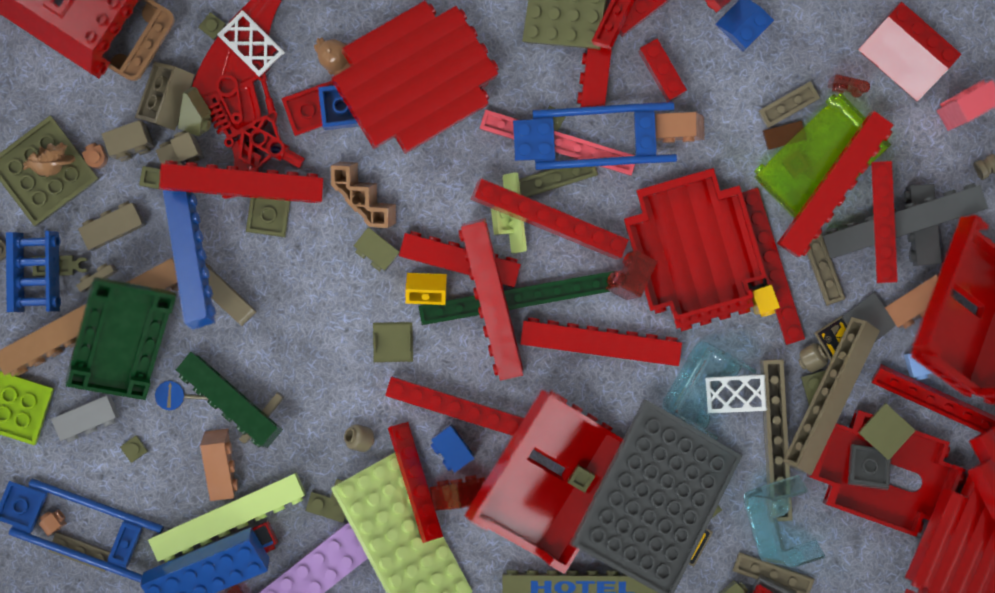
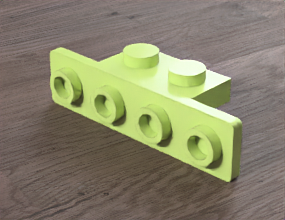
(509, 225)

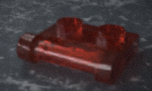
(843, 83)

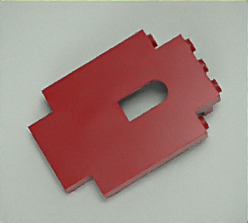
(894, 506)

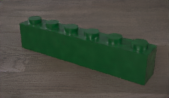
(229, 400)

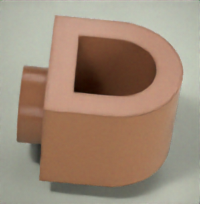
(95, 156)
(52, 522)

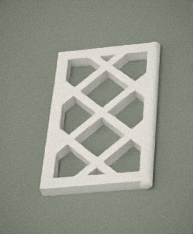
(248, 59)
(746, 407)

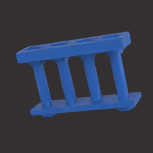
(15, 271)

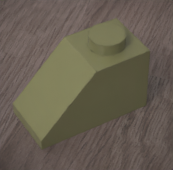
(194, 113)

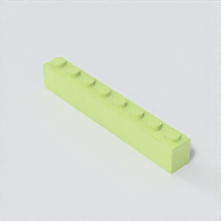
(227, 517)

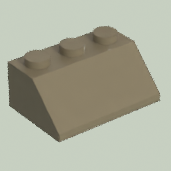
(164, 95)

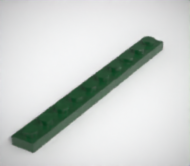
(519, 297)

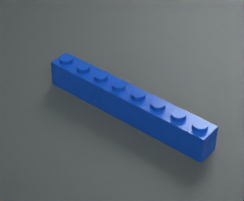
(189, 259)

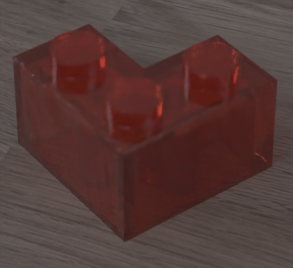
(633, 277)
(457, 493)

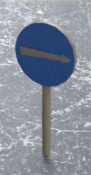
(171, 395)

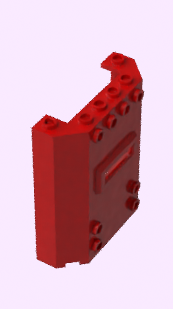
(74, 29)
(951, 337)
(534, 503)

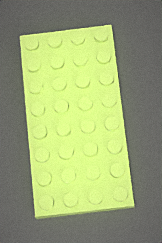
(388, 532)

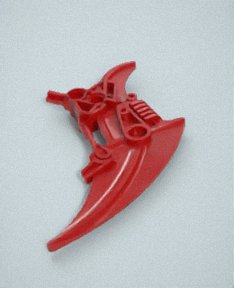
(231, 83)

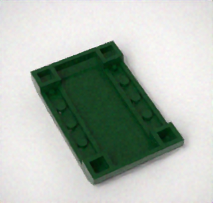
(119, 338)

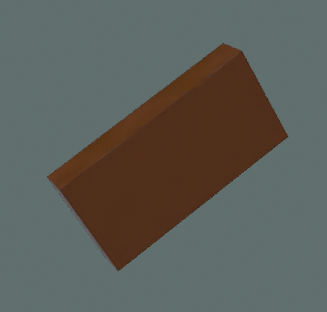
(781, 135)

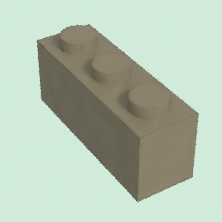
(111, 226)

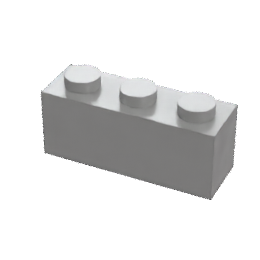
(85, 419)

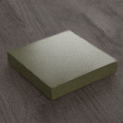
(268, 217)
(886, 431)

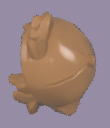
(331, 55)
(49, 160)

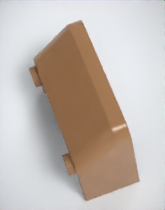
(159, 25)

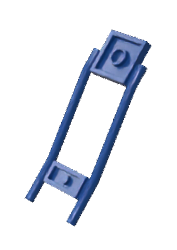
(536, 137)
(23, 505)

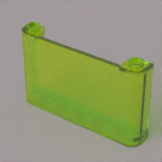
(809, 155)

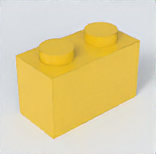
(426, 288)
(764, 301)

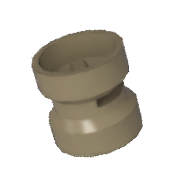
(985, 167)

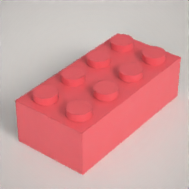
(967, 104)

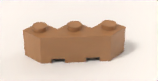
(361, 195)

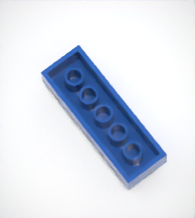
(210, 567)

